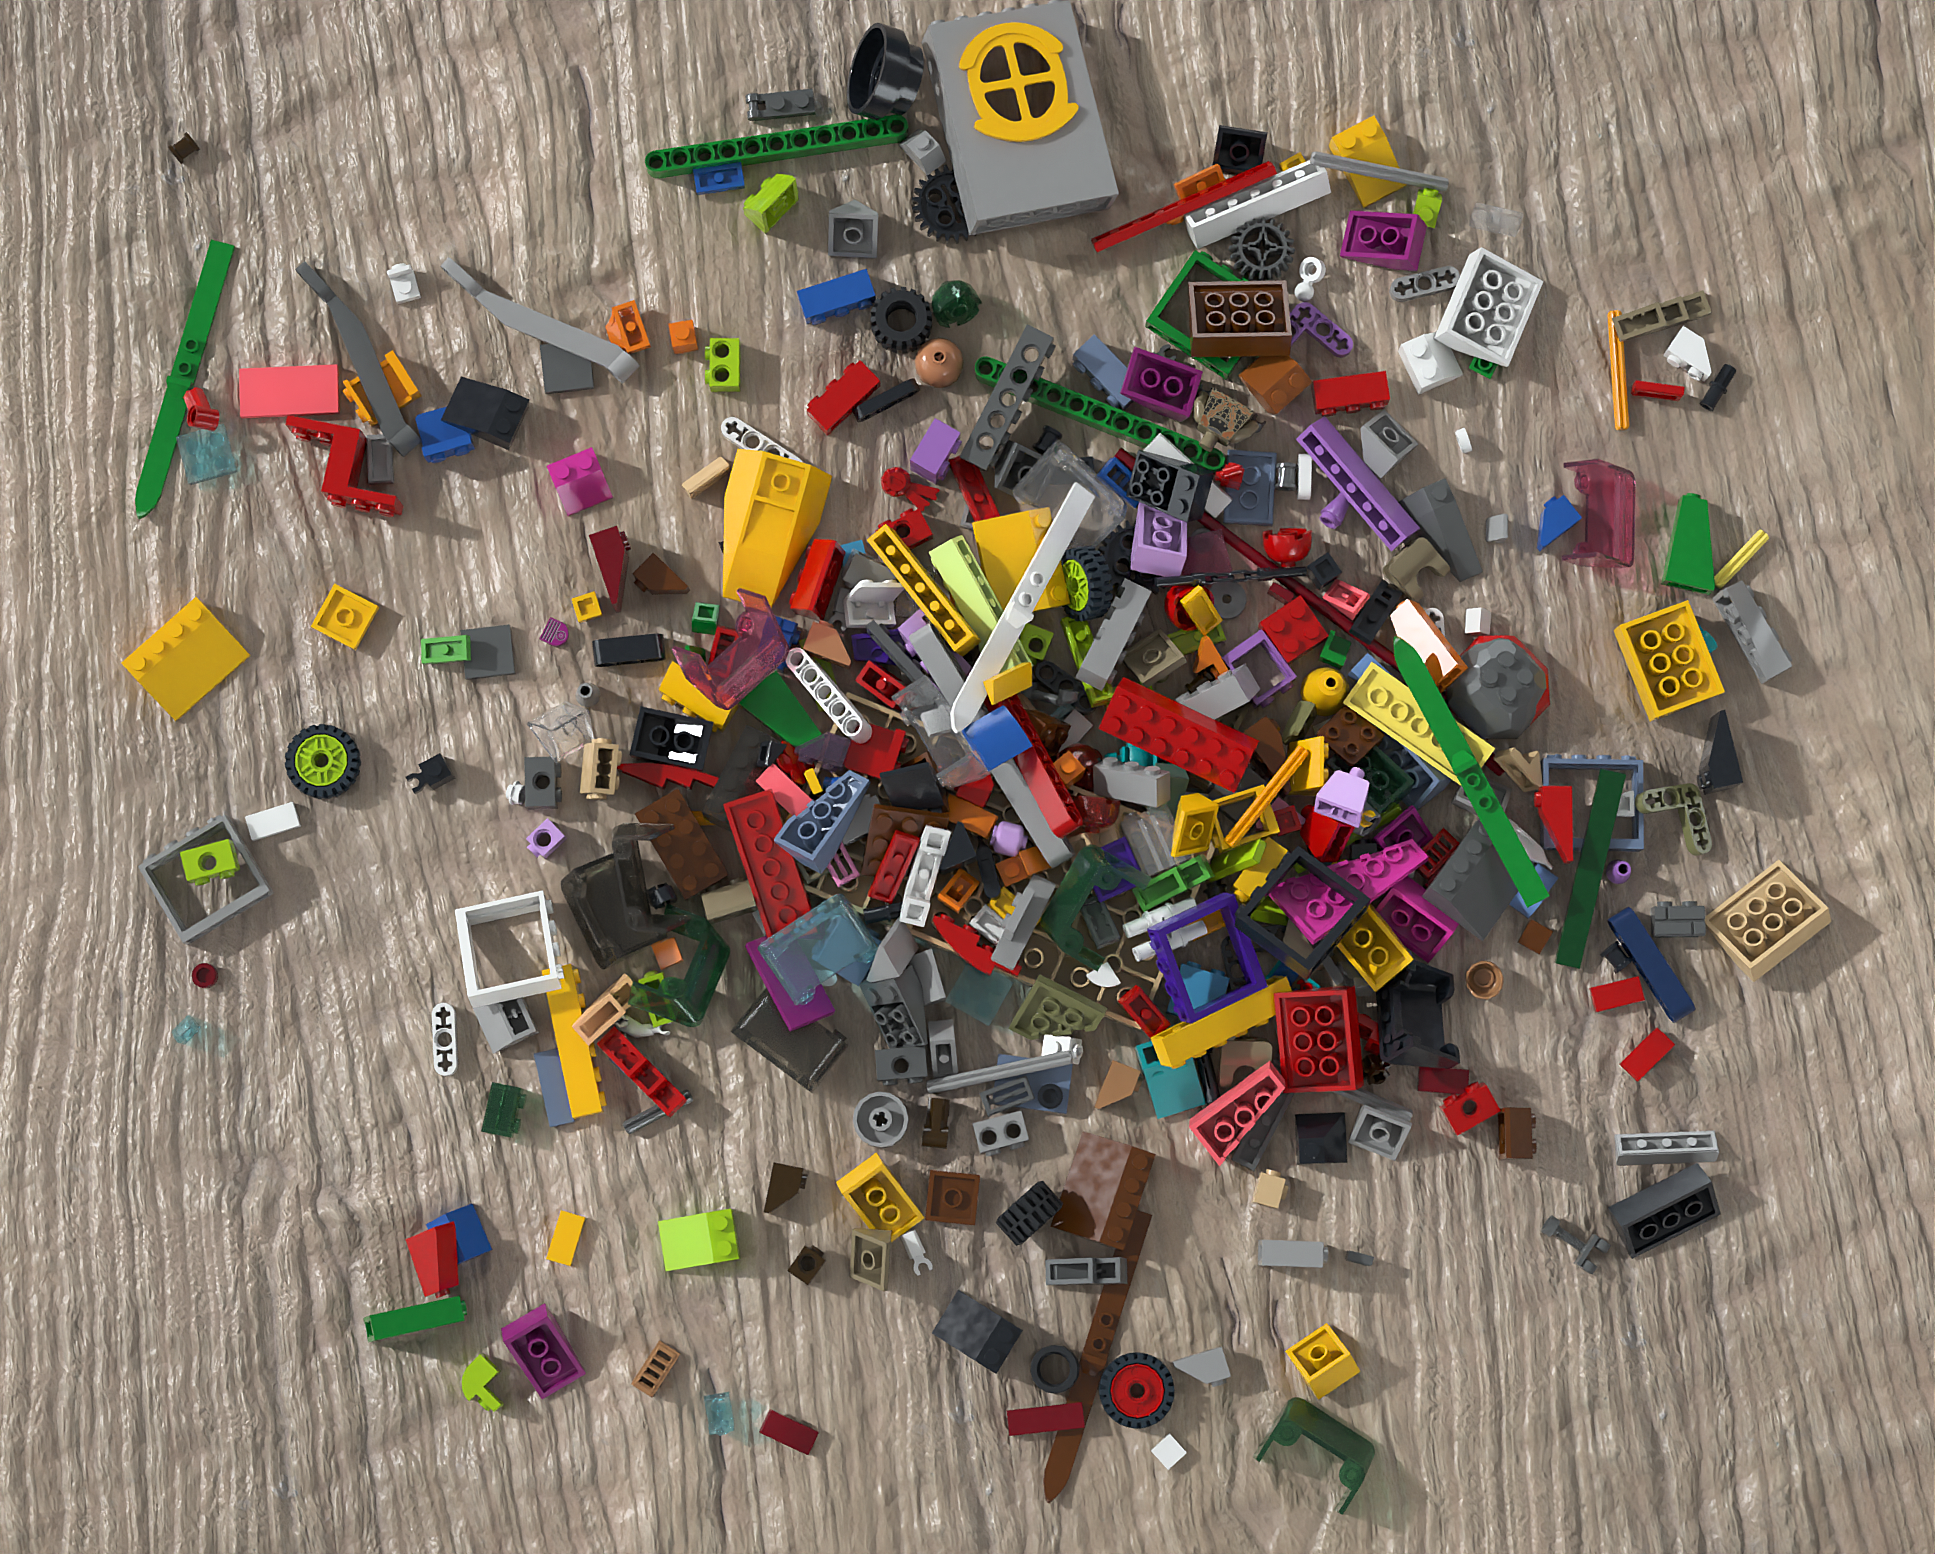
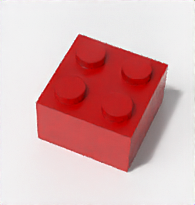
(1293, 630)

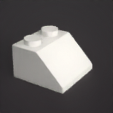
(1429, 362)

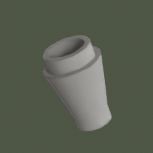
(590, 699)

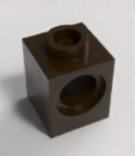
(797, 1270)

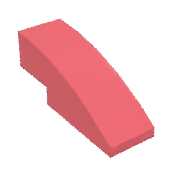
(786, 791)

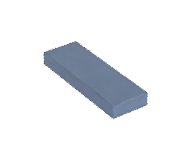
(553, 1087)

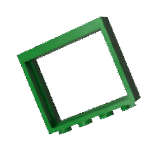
(1177, 338)

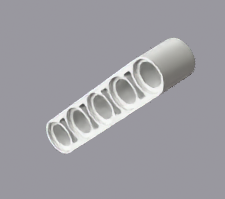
(836, 702)

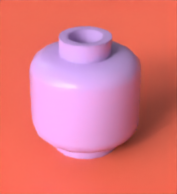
(1008, 838)

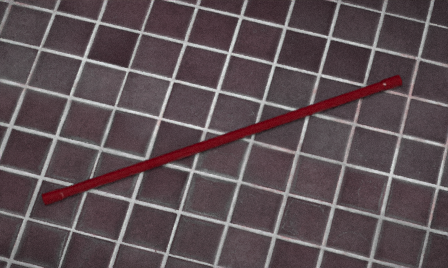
(1289, 582)

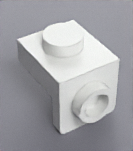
(1061, 1043)

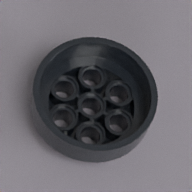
(884, 73)

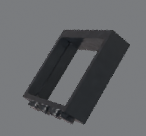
(1279, 949)

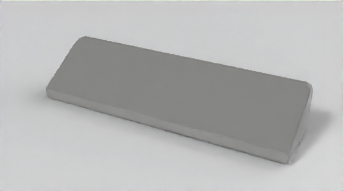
(1666, 1148)

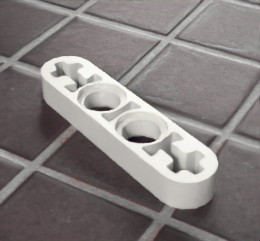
(764, 445)

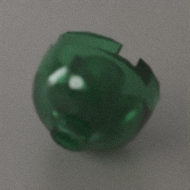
(955, 303)

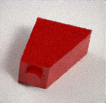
(435, 1259)

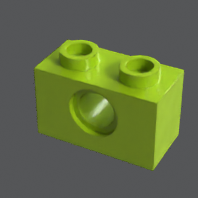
(195, 860)

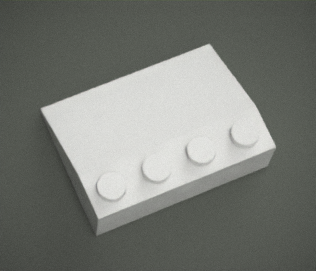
(1488, 308)

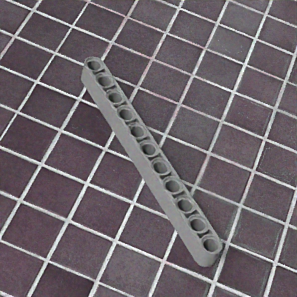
(950, 680)

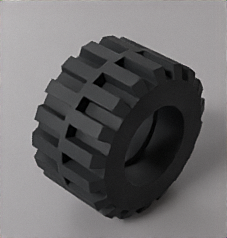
(901, 300)
(1029, 1213)

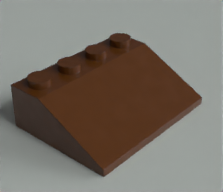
(1239, 318)
(1103, 1190)

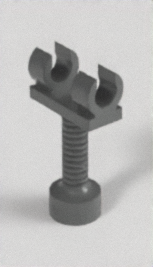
(1552, 1227)

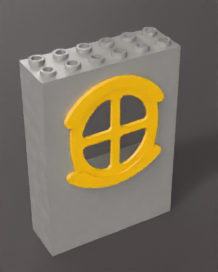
(1028, 167)

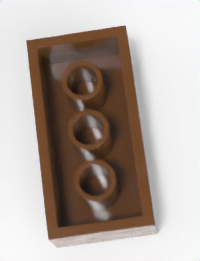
(686, 848)

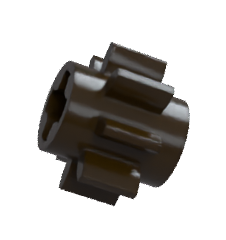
(1375, 1069)

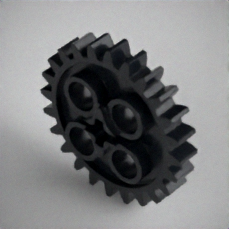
(930, 211)
(1116, 553)

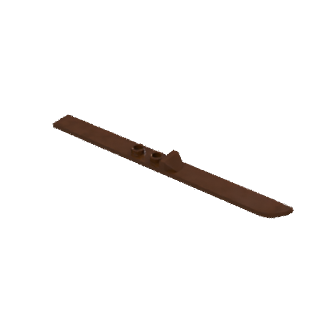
(1094, 1360)

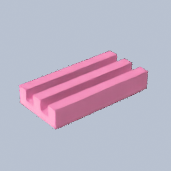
(847, 878)

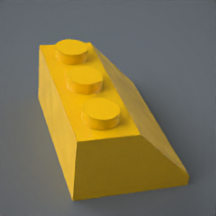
(679, 690)

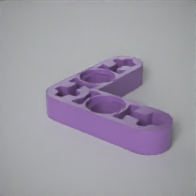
(1309, 325)

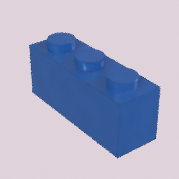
(836, 297)

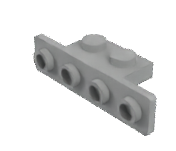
(1022, 921)

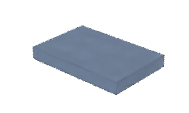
(1255, 499)
(1059, 1076)

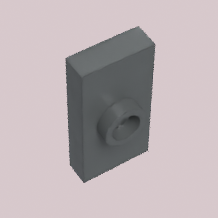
(1099, 922)

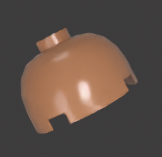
(940, 372)

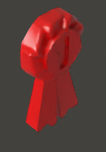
(897, 483)

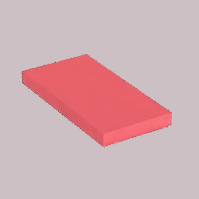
(289, 391)

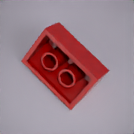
(817, 579)

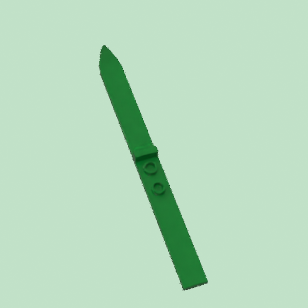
(183, 376)
(1469, 773)

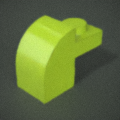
(475, 1383)

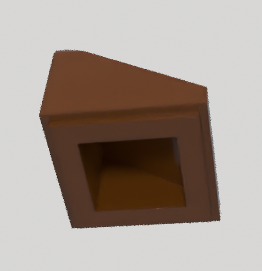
(1535, 936)

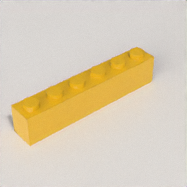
(924, 590)
(1193, 1039)
(575, 1055)

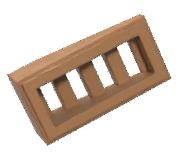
(648, 1364)

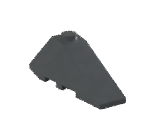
(1442, 525)

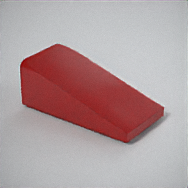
(1144, 1011)

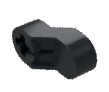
(659, 896)

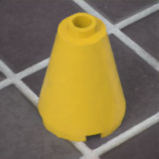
(1326, 699)

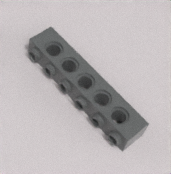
(1030, 339)

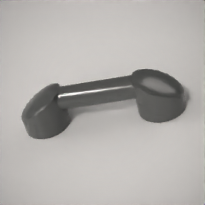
(1064, 696)

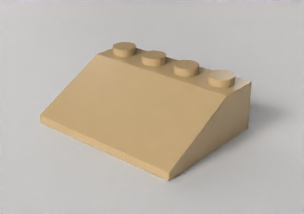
(1767, 920)

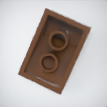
(1270, 751)

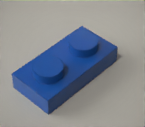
(719, 178)

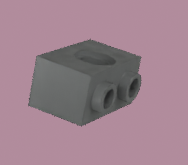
(534, 770)
(887, 1058)

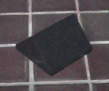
(1238, 149)
(959, 851)

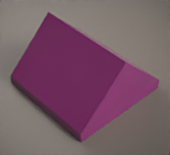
(1405, 827)

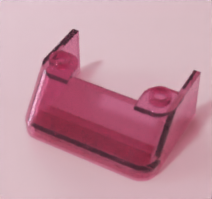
(1608, 515)
(745, 662)

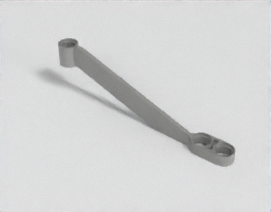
(545, 328)

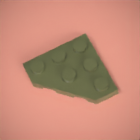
(1055, 1011)

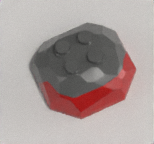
(1500, 688)

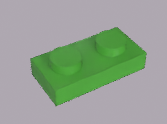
(445, 649)

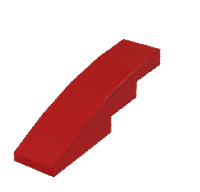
(660, 774)
(642, 1072)

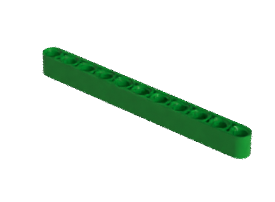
(787, 138)
(1090, 406)

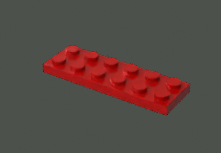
(769, 868)

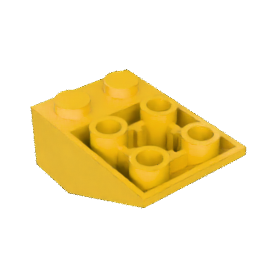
(1311, 773)

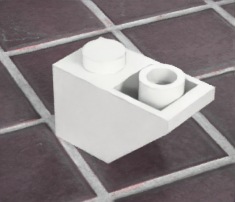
(1689, 353)

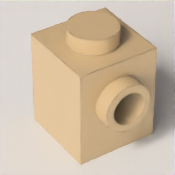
(1270, 1189)

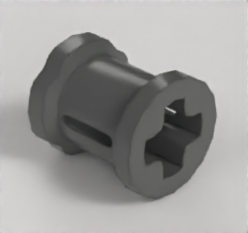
(1286, 476)

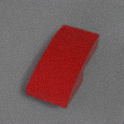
(1647, 1054)

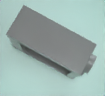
(1292, 1253)

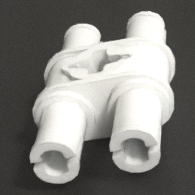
(1177, 938)

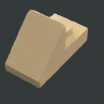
(1523, 769)

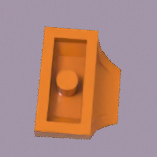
(627, 329)

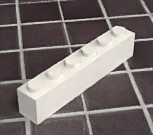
(1264, 198)

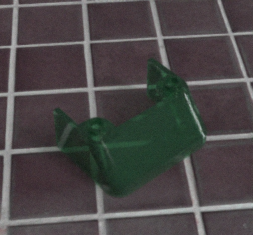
(1089, 868)
(687, 999)
(1304, 1418)

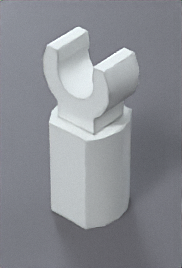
(915, 1250)

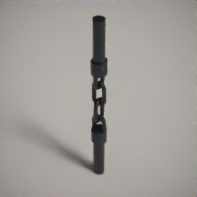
(1262, 574)

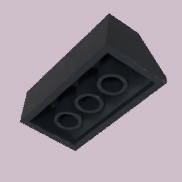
(1665, 1210)

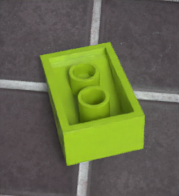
(772, 201)
(699, 1239)

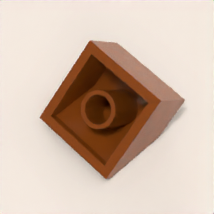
(1274, 381)

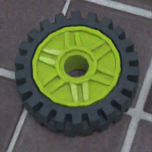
(1086, 583)
(309, 747)

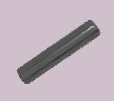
(650, 1115)

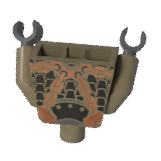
(1223, 419)

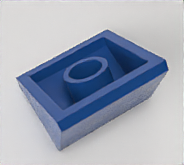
(470, 1234)

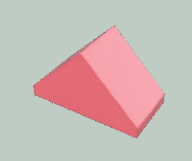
(1346, 598)

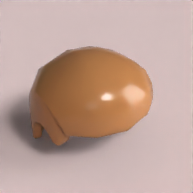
(1484, 980)

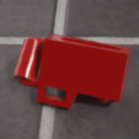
(1230, 476)

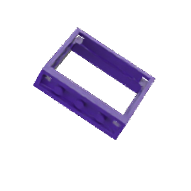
(1242, 945)

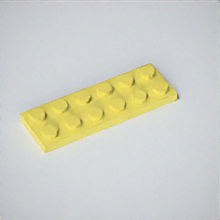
(1395, 711)

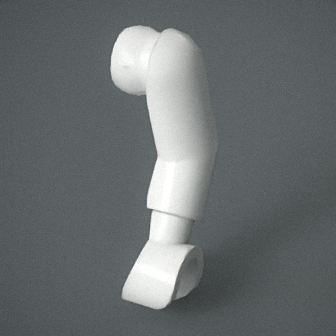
(637, 1029)

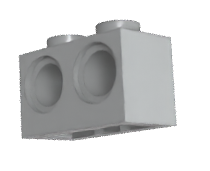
(998, 1126)

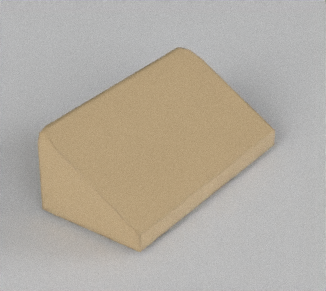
(706, 477)

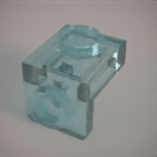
(719, 1413)

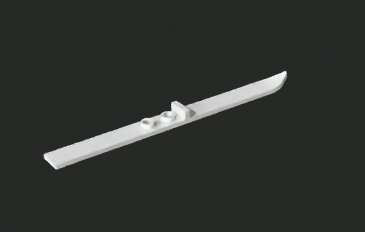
(1020, 606)

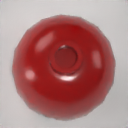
(1287, 545)
(1174, 609)

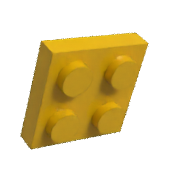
(344, 617)

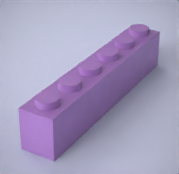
(1358, 483)

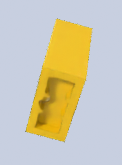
(1267, 820)
(1256, 874)

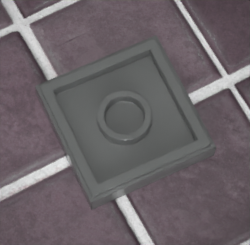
(564, 371)
(490, 652)

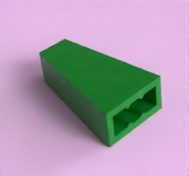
(1690, 550)
(780, 711)
(414, 1318)

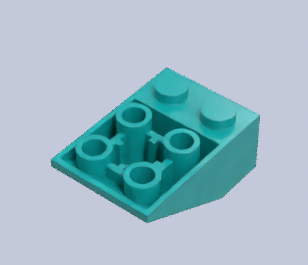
(1169, 1088)

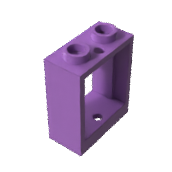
(1250, 644)

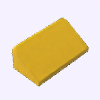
(1009, 682)

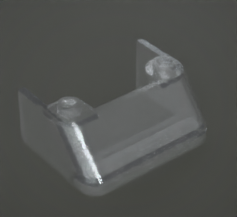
(930, 715)

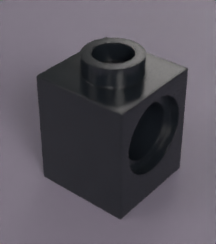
(1323, 571)

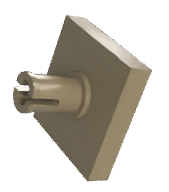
(1153, 658)

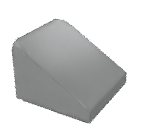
(1497, 528)

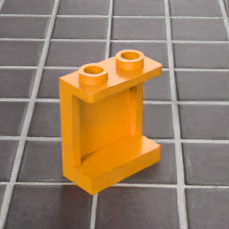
(398, 380)

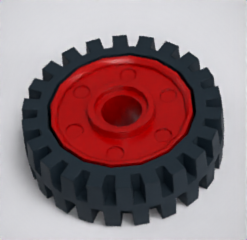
(1116, 1385)

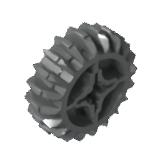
(1271, 249)

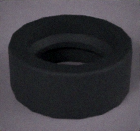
(1036, 1364)

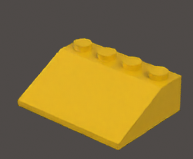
(1006, 550)
(185, 659)
(1668, 660)

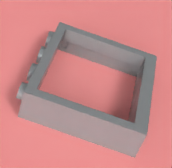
(192, 839)

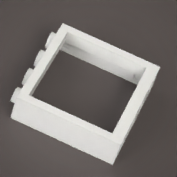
(498, 910)

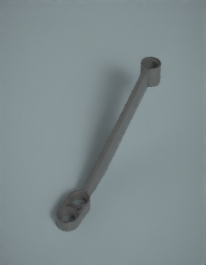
(366, 365)

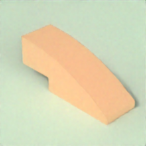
(604, 1010)

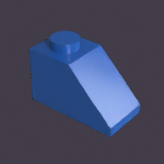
(1556, 520)

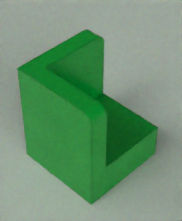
(1334, 651)

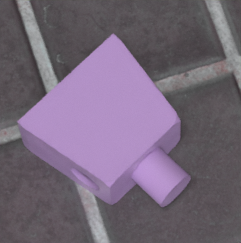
(1343, 797)

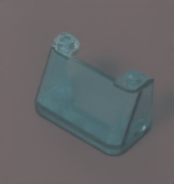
(818, 947)

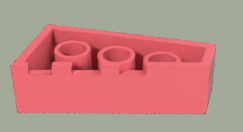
(1236, 1112)

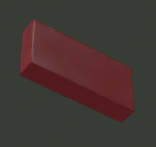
(1442, 1080)

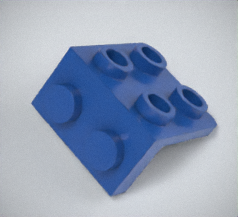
(440, 438)

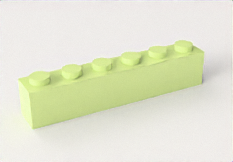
(972, 594)

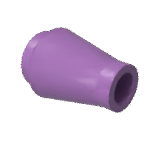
(1335, 512)
(1613, 873)

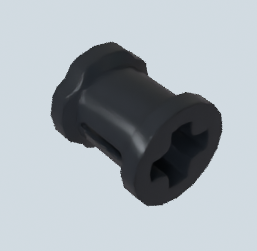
(1047, 438)
(1616, 957)

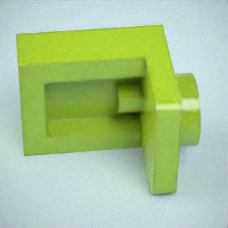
(1428, 205)

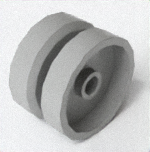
(867, 1112)

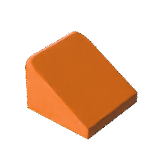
(667, 953)

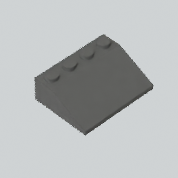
(1473, 884)

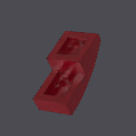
(789, 1432)

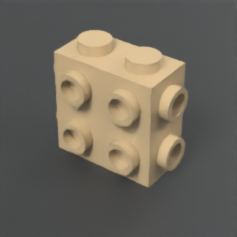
(600, 768)

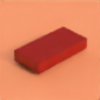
(1657, 390)
(1617, 994)

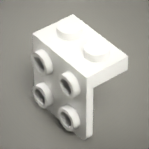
(871, 602)

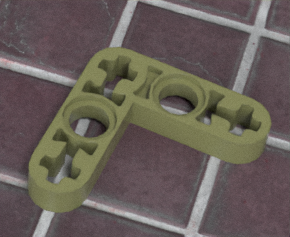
(1681, 802)

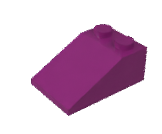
(1384, 239)
(1161, 384)
(542, 1351)

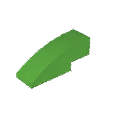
(1174, 882)

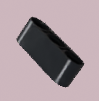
(628, 650)
(1059, 677)

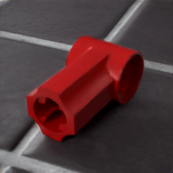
(200, 413)

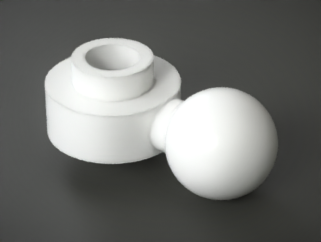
(1305, 291)

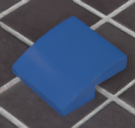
(996, 737)

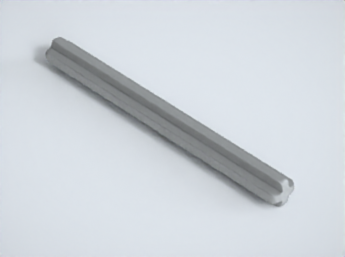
(1378, 171)
(999, 1072)
(1367, 1098)

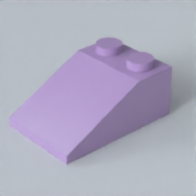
(1158, 543)

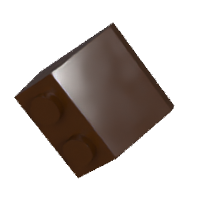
(1515, 1133)

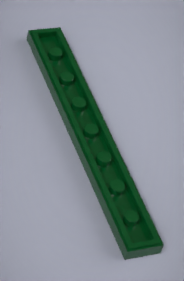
(1590, 868)

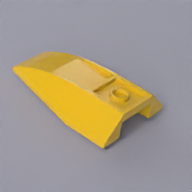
(768, 520)

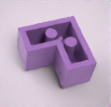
(935, 448)

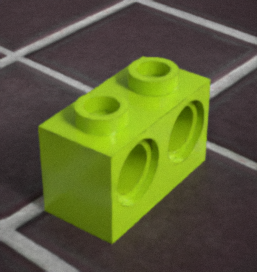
(728, 364)
(1034, 633)

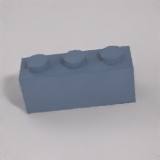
(1104, 369)

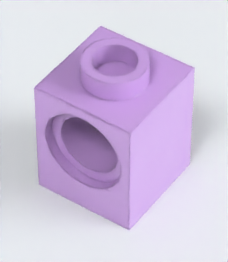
(549, 828)

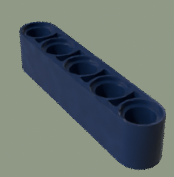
(1651, 964)

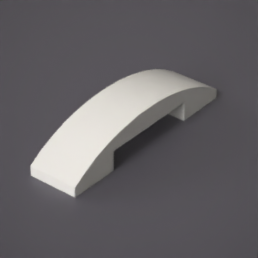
(923, 875)

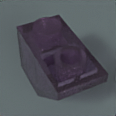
(826, 750)

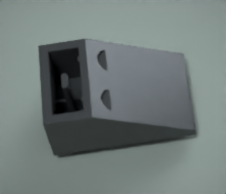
(898, 1008)

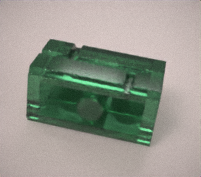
(503, 1110)

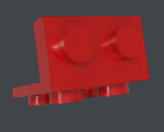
(878, 753)

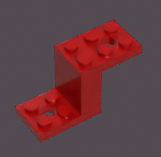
(344, 466)

